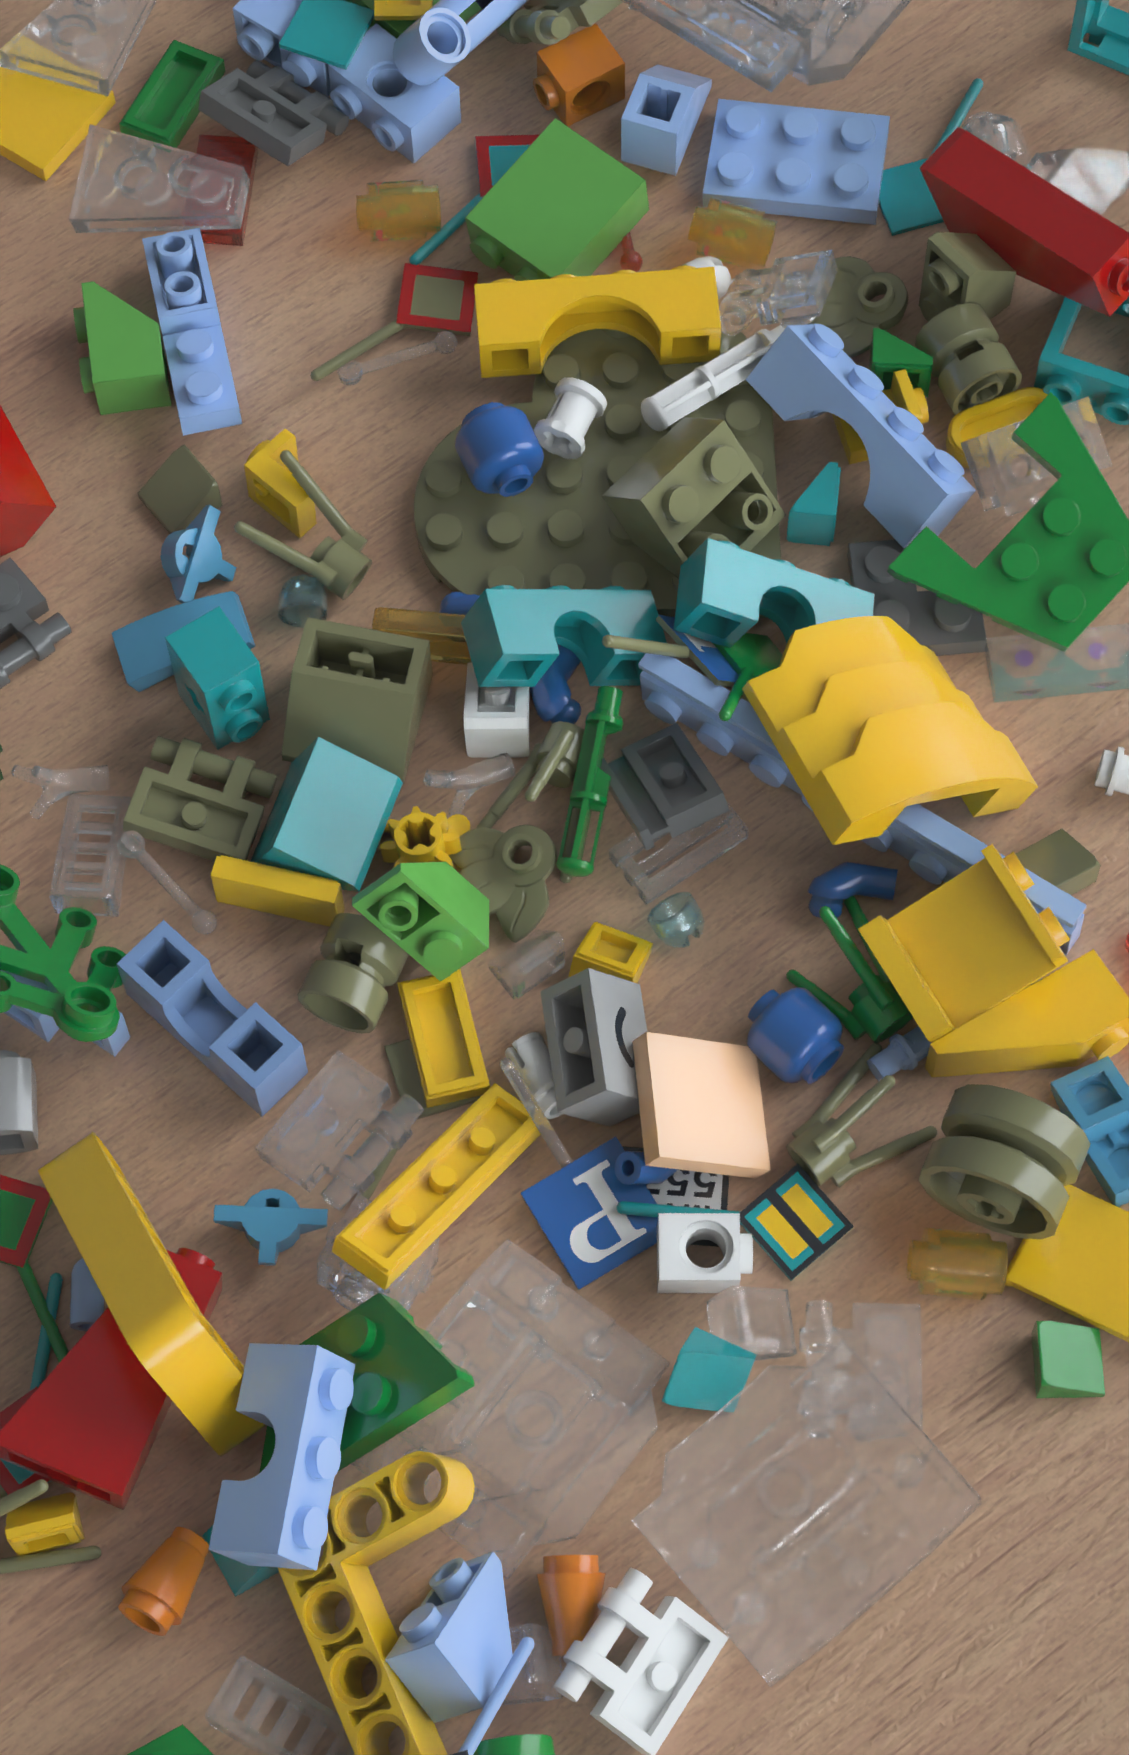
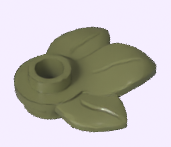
(849, 304)
(513, 889)

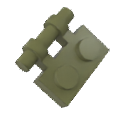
(552, 20)
(196, 816)

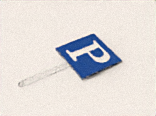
(581, 1200)

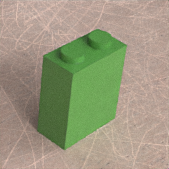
(557, 209)

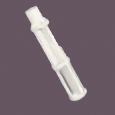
(707, 381)

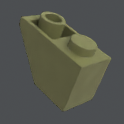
(962, 271)

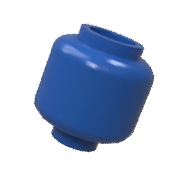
(499, 449)
(795, 1035)

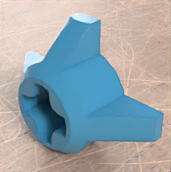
(203, 552)
(271, 1222)

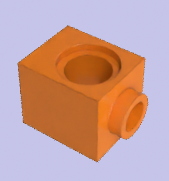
(579, 75)

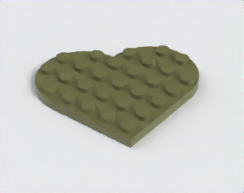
(561, 524)

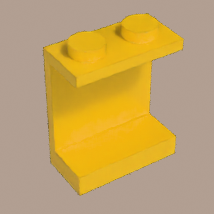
(967, 944)

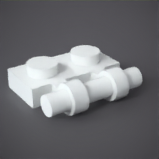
(657, 1674)

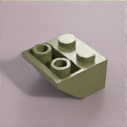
(691, 490)
(358, 693)

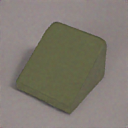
(180, 490)
(1061, 862)

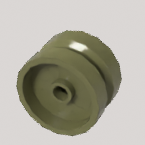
(1004, 1161)

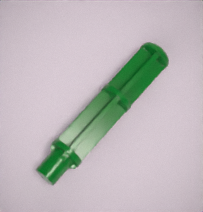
(590, 782)

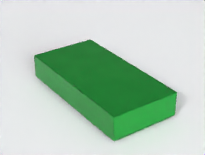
(172, 95)

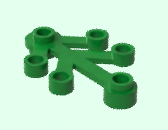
(79, 1008)

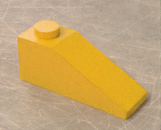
(1045, 1026)

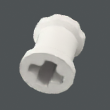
(570, 418)

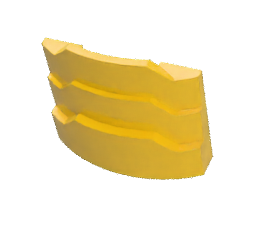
(880, 728)

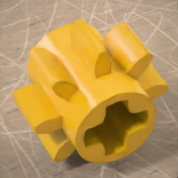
(415, 835)

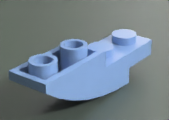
(191, 331)

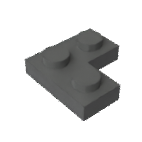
(927, 618)

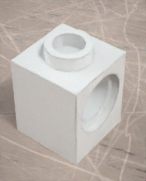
(676, 1270)

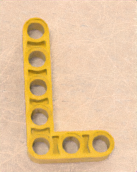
(148, 1292)
(369, 1632)

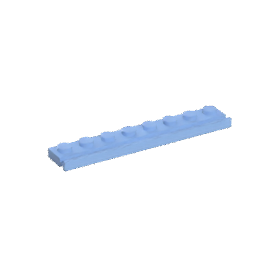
(929, 842)

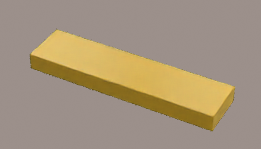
(437, 1187)

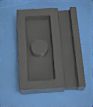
(664, 786)

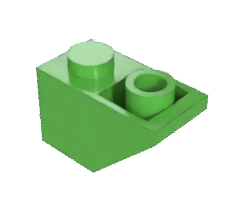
(124, 351)
(429, 914)

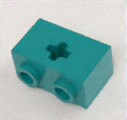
(218, 678)

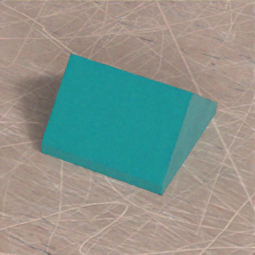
(329, 815)

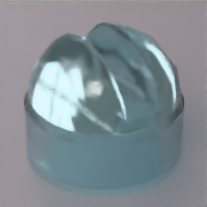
(302, 598)
(676, 919)

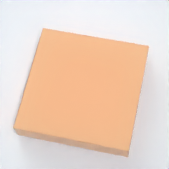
(700, 1106)

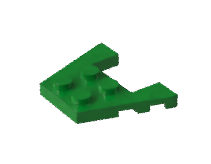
(1056, 562)

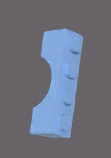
(909, 477)

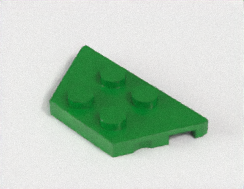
(395, 1377)

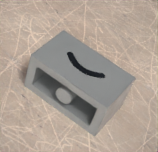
(591, 1047)

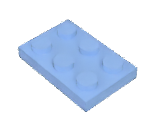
(797, 160)

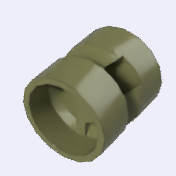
(968, 357)
(351, 980)

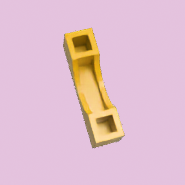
(665, 309)

